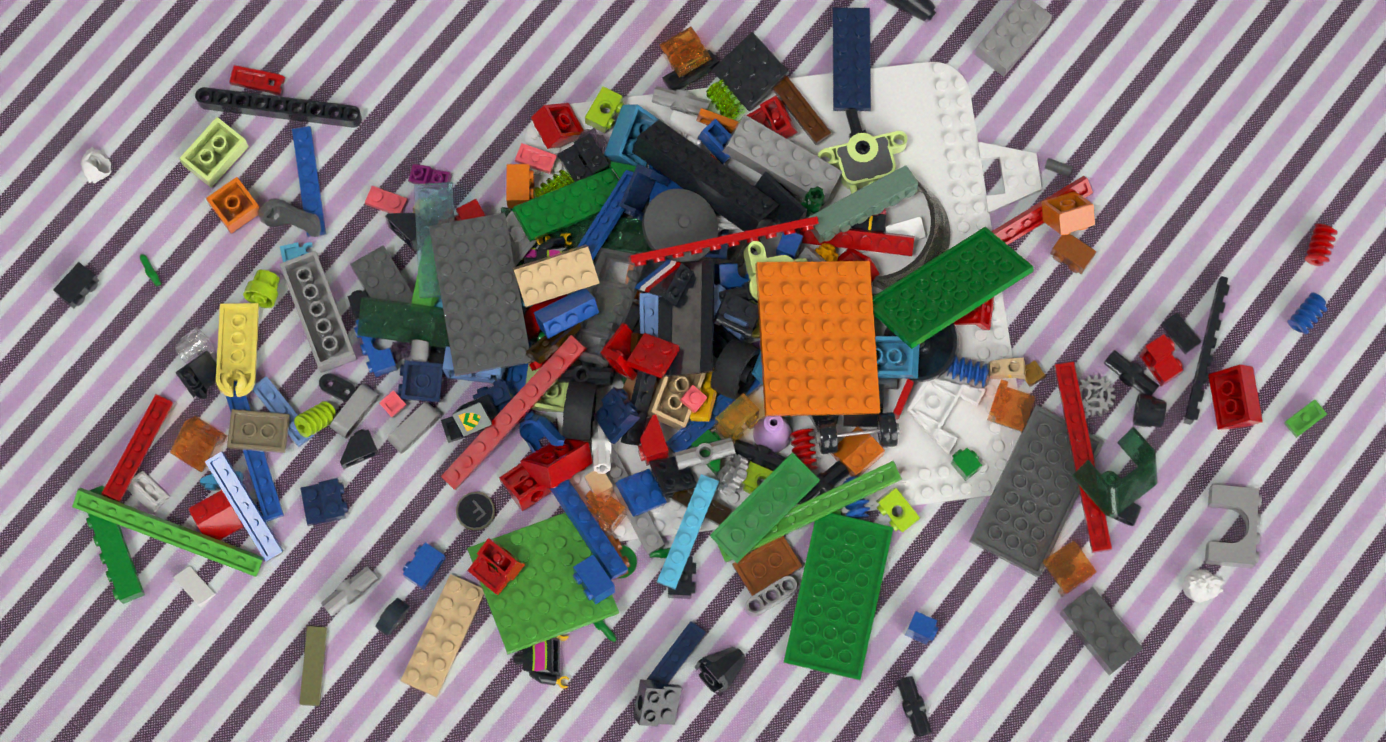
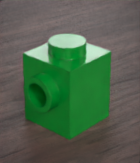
(966, 463)

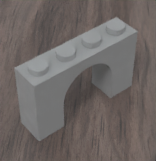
(1245, 503)

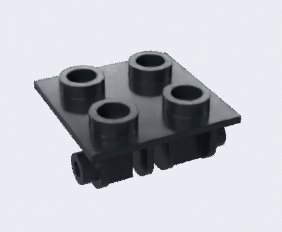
(198, 375)
(670, 478)

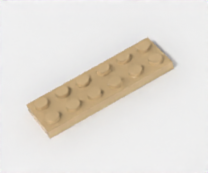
(443, 636)

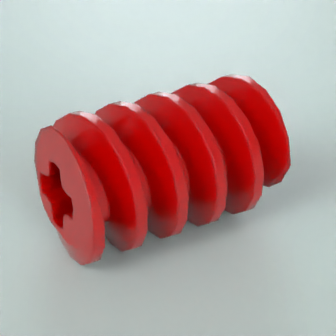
(1320, 244)
(802, 447)

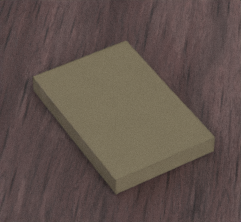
(258, 431)

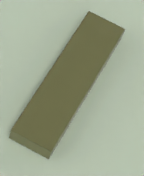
(313, 666)

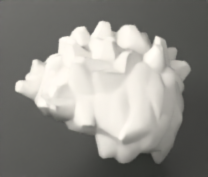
(95, 165)
(1201, 585)

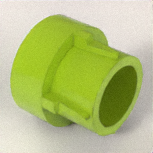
(262, 289)

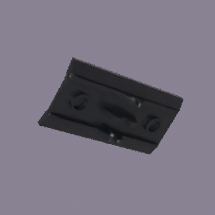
(691, 322)

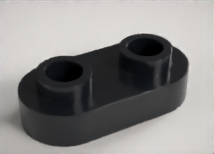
(338, 387)

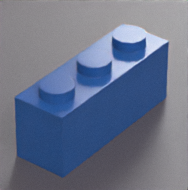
(566, 312)

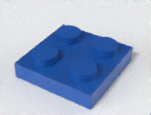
(641, 492)

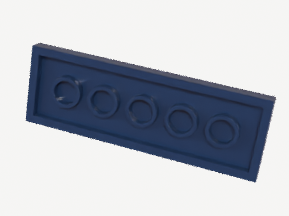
(851, 59)

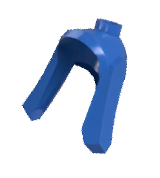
(537, 427)

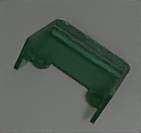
(1111, 491)

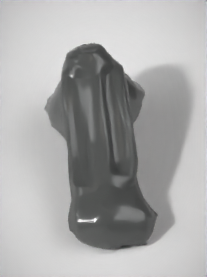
(279, 212)

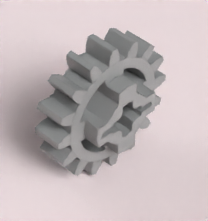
(1097, 401)
(732, 474)

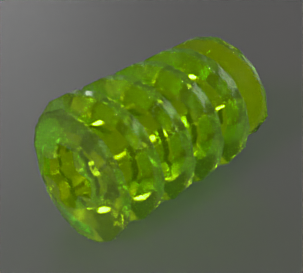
(722, 100)
(558, 181)

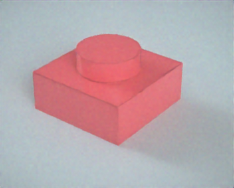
(693, 398)
(393, 404)

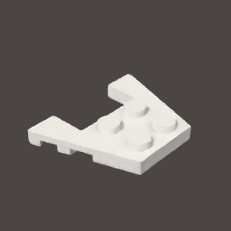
(1018, 173)
(935, 403)

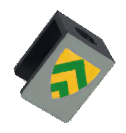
(475, 414)

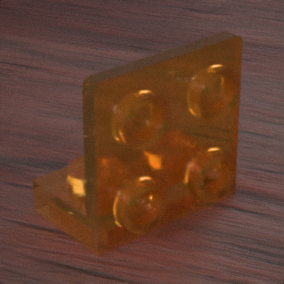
(1010, 407)
(196, 442)
(1069, 568)

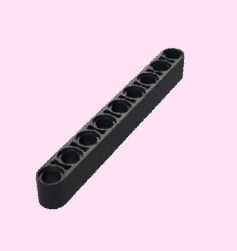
(271, 102)

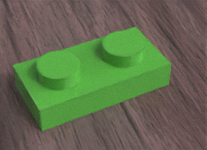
(1305, 418)

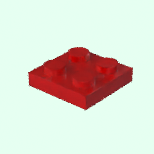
(653, 355)

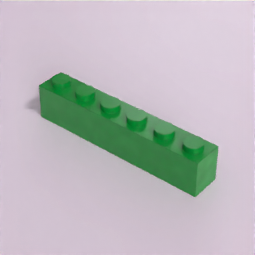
(116, 557)

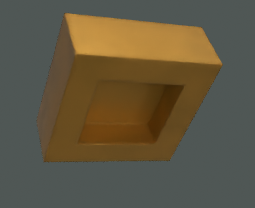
(1033, 373)

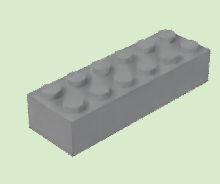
(780, 158)
(318, 311)

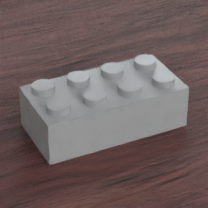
(1013, 35)

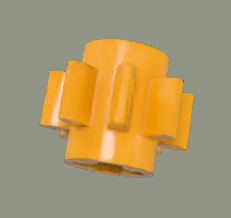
(827, 252)

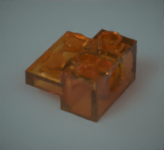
(684, 52)
(608, 513)

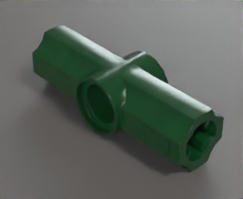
(813, 200)

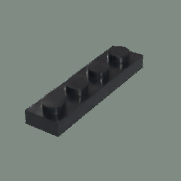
(641, 399)

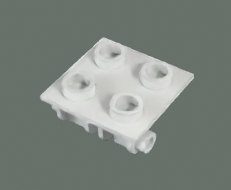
(686, 126)

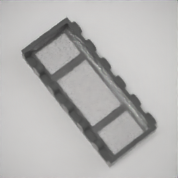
(613, 298)

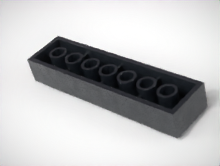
(704, 175)

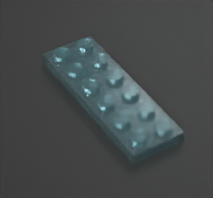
(432, 206)

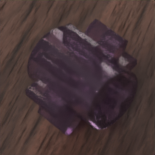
(403, 354)

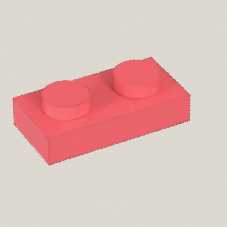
(536, 158)
(385, 200)

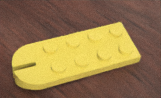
(237, 348)

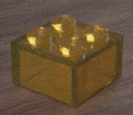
(737, 418)

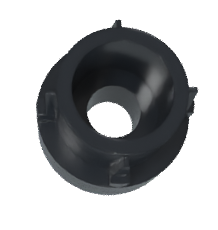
(1149, 411)

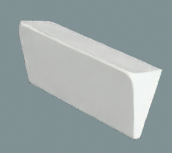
(910, 227)
(147, 491)
(194, 586)

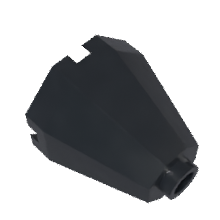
(720, 669)

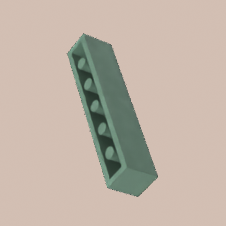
(864, 203)

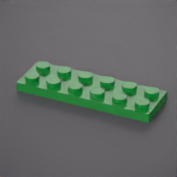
(565, 205)
(764, 508)

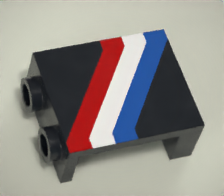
(664, 279)

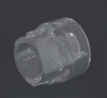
(193, 345)

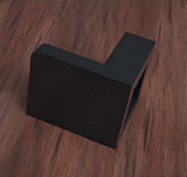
(451, 429)

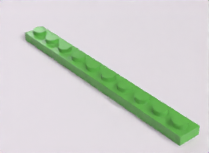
(831, 502)
(167, 532)

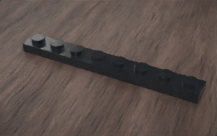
(1205, 358)

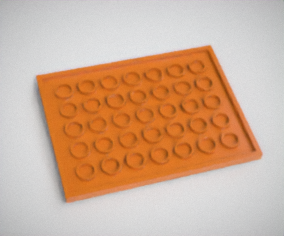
(817, 338)

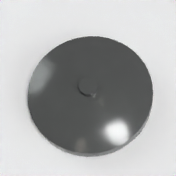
(679, 219)

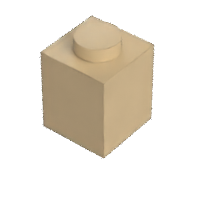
(599, 484)

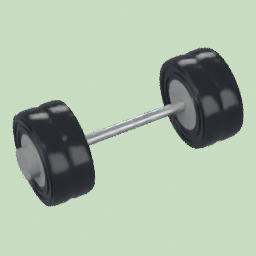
(886, 429)

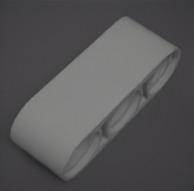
(354, 410)
(414, 427)
(776, 588)

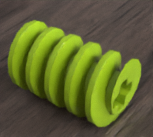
(314, 419)

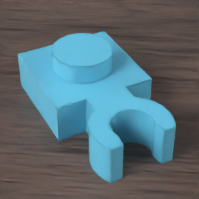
(294, 250)

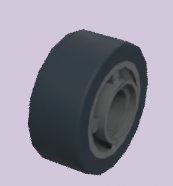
(392, 616)

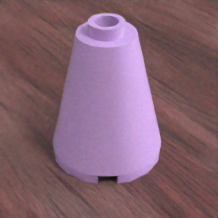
(772, 433)

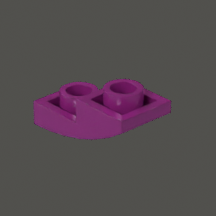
(425, 174)

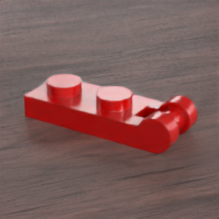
(256, 80)

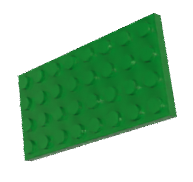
(949, 287)
(838, 595)

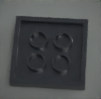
(750, 71)

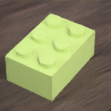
(214, 152)

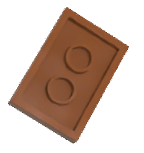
(767, 565)

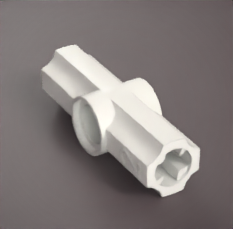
(600, 449)

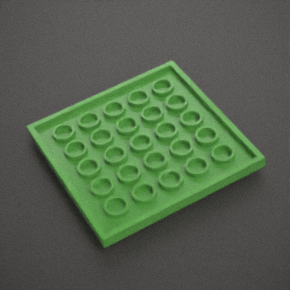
(543, 595)

